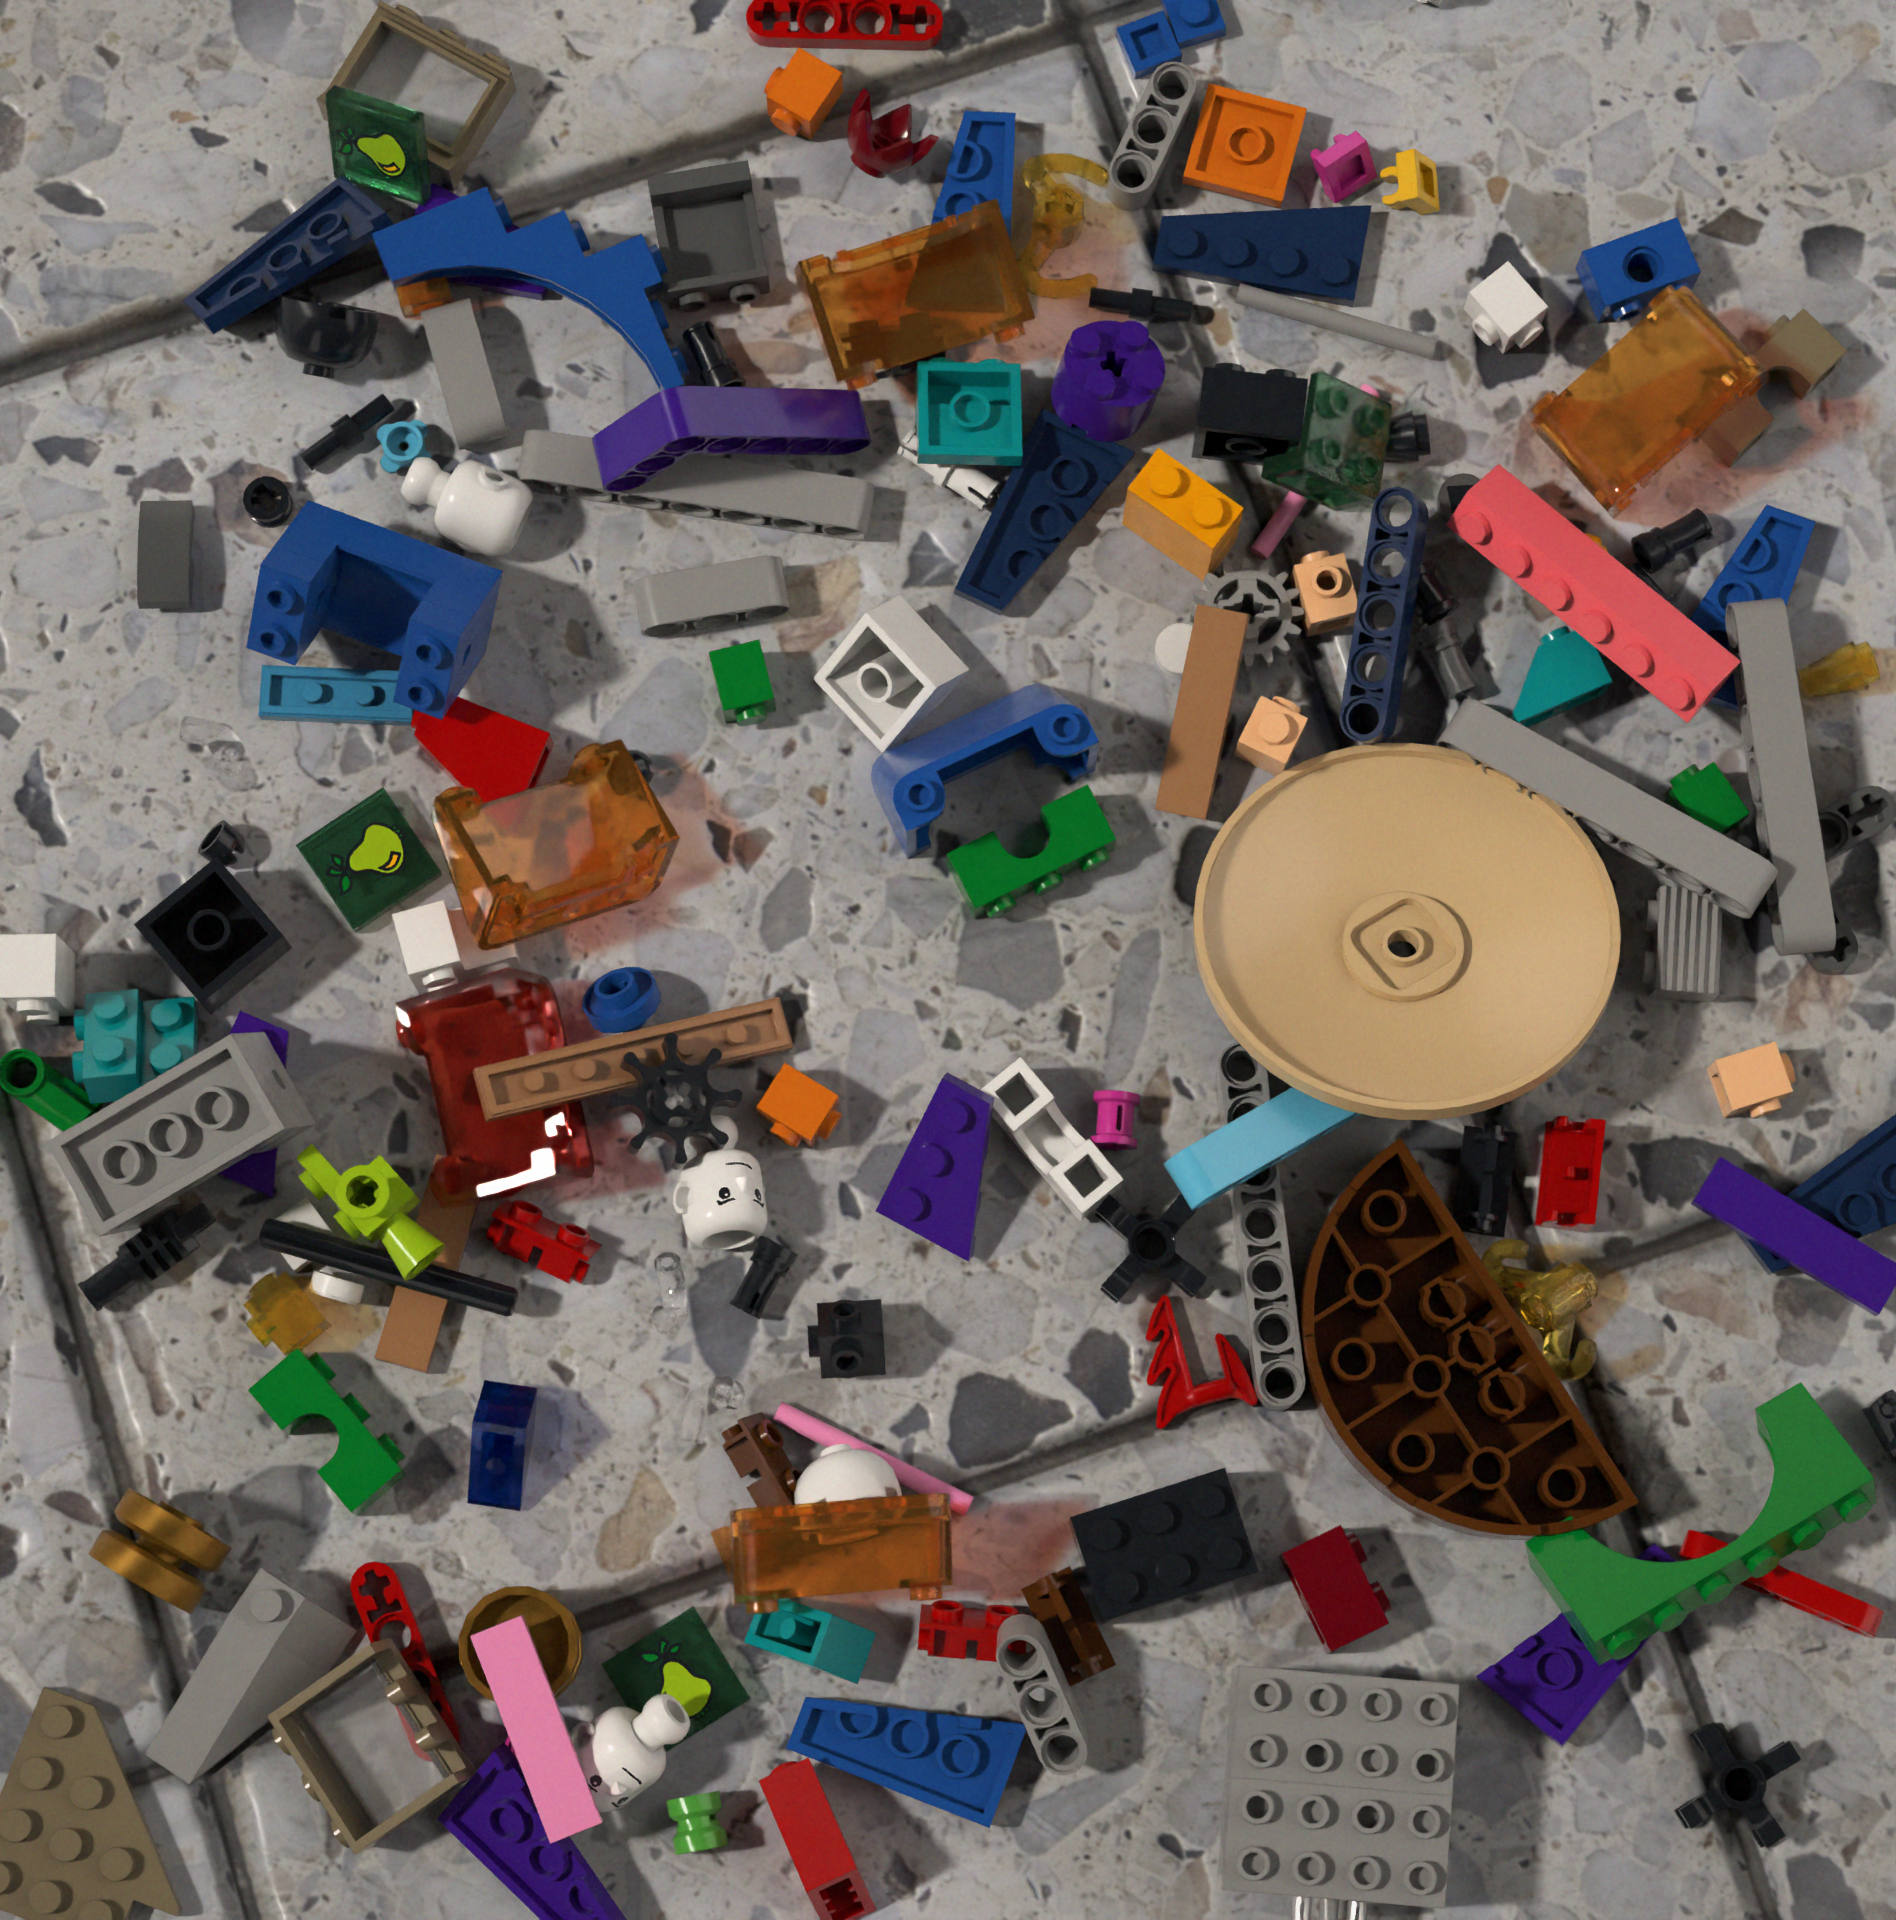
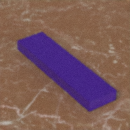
(1797, 1236)

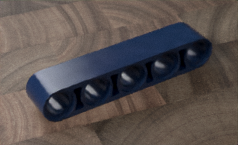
(1374, 592)

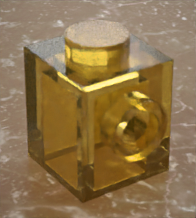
(284, 1313)

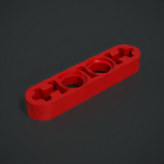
(844, 31)
(1797, 1591)
(417, 1652)

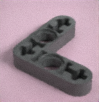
(1865, 830)

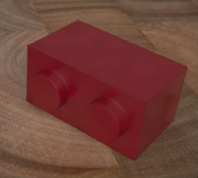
(1335, 1588)

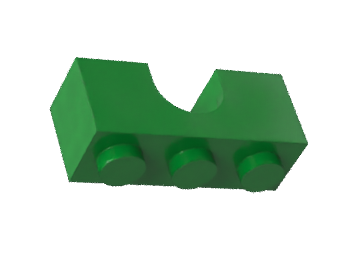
(994, 878)
(302, 1391)

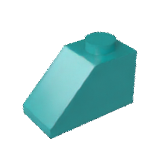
(1560, 677)
(813, 1639)

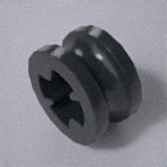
(260, 515)

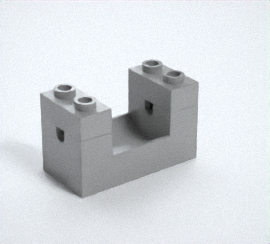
(180, 1132)

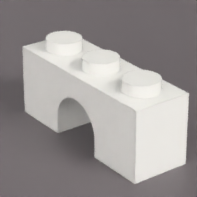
(1050, 1142)

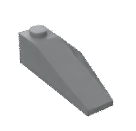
(258, 1661)

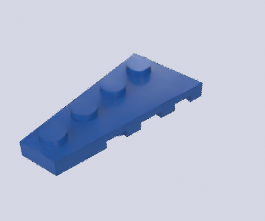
(921, 1754)

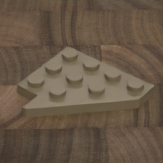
(73, 1824)

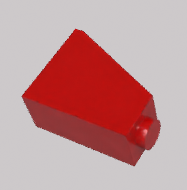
(484, 749)
(816, 1842)

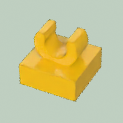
(1416, 183)

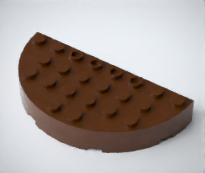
(1435, 1373)

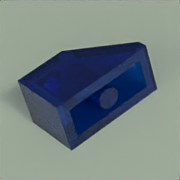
(501, 1445)

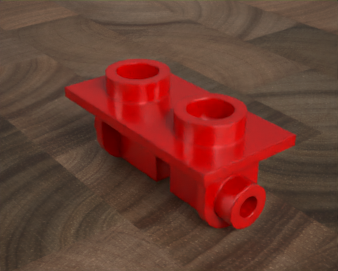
(526, 1228)
(948, 1626)

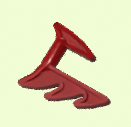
(1178, 1390)

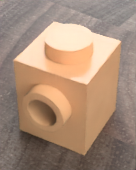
(1324, 592)
(1271, 734)
(1752, 1081)

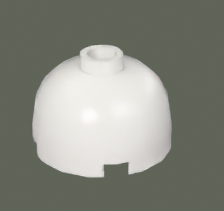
(846, 1475)

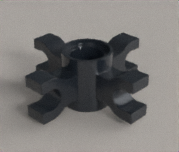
(1129, 1228)
(1722, 1761)

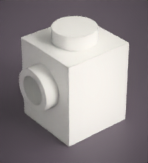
(1505, 310)

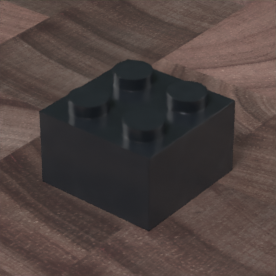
(1248, 414)
(213, 935)

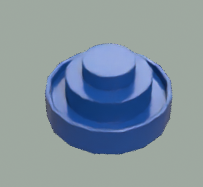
(621, 1000)

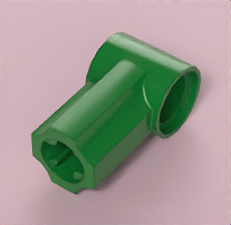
(50, 1095)

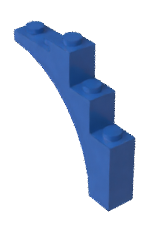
(472, 240)

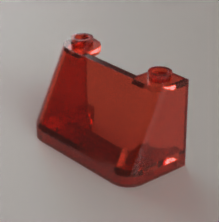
(479, 1025)

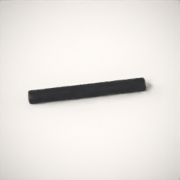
(380, 1266)

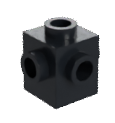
(848, 1339)

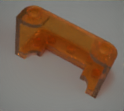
(915, 295)
(1647, 398)
(555, 848)

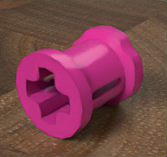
(1115, 1120)

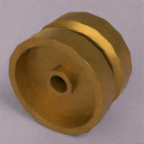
(162, 1547)
(550, 1626)

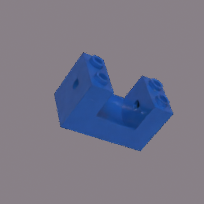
(381, 592)

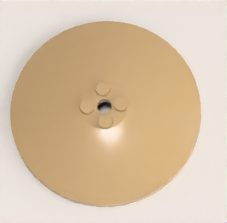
(1424, 851)

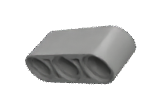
(1156, 114)
(464, 373)
(711, 596)
(1042, 1718)

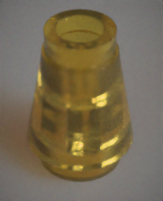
(1841, 671)

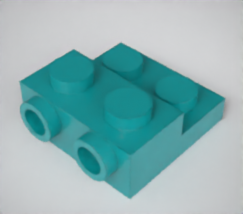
(968, 412)
(130, 1041)

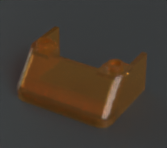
(839, 1549)

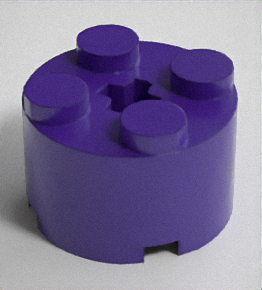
(1108, 379)

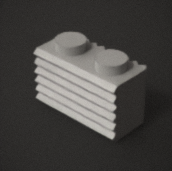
(1683, 946)

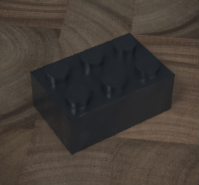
(1163, 1546)

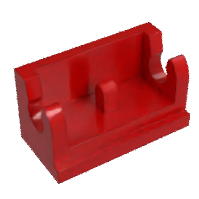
(1570, 1174)

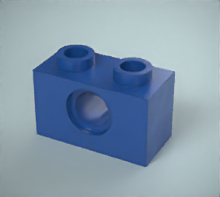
(1657, 249)

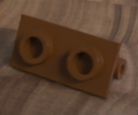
(758, 1445)
(1069, 1625)

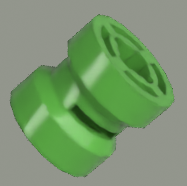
(697, 1823)

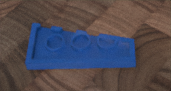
(980, 166)
(1758, 570)

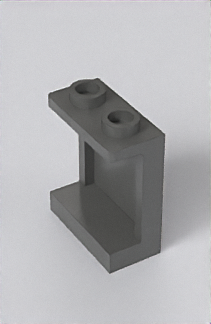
(709, 236)

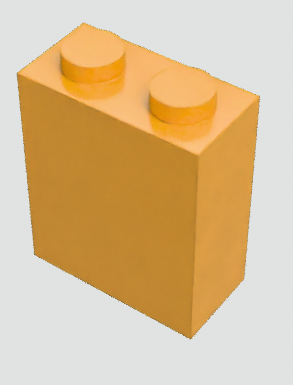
(1182, 515)

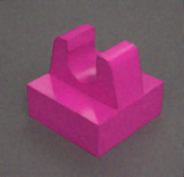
(1344, 166)

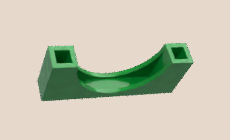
(1624, 1599)

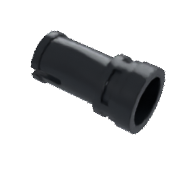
(711, 357)
(1662, 545)
(768, 1264)

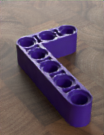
(727, 422)

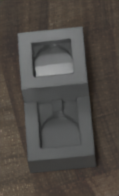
(165, 554)

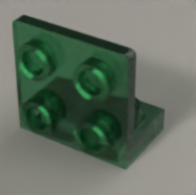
(1339, 446)

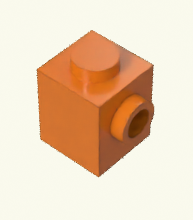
(802, 94)
(799, 1108)

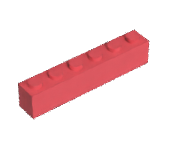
(1592, 593)

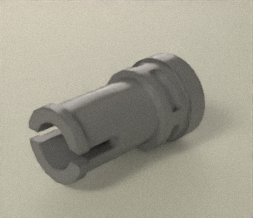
(1443, 647)

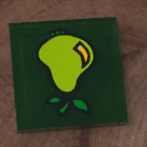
(378, 144)
(369, 860)
(679, 1662)

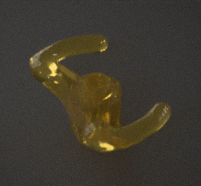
(1056, 221)
(1548, 1304)

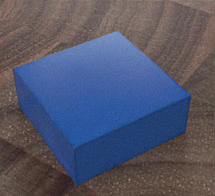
(1148, 44)

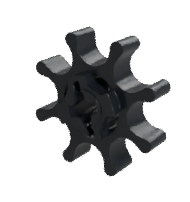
(664, 1082)

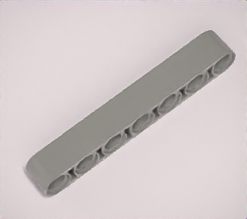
(707, 488)
(1780, 776)
(1614, 810)
(1254, 1252)

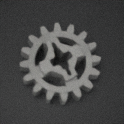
(1266, 612)

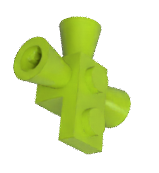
(376, 1204)

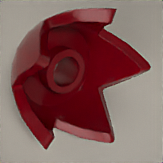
(884, 143)

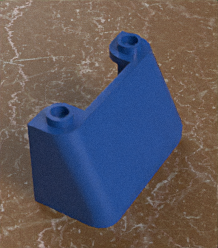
(913, 775)

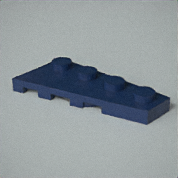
(296, 249)
(1281, 251)
(1038, 509)
(1849, 1192)

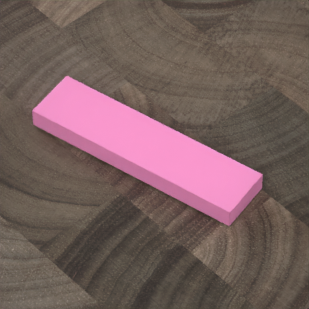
(536, 1729)

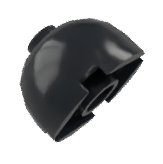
(324, 333)

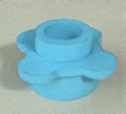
(393, 435)

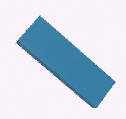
(331, 696)

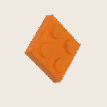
(1244, 145)

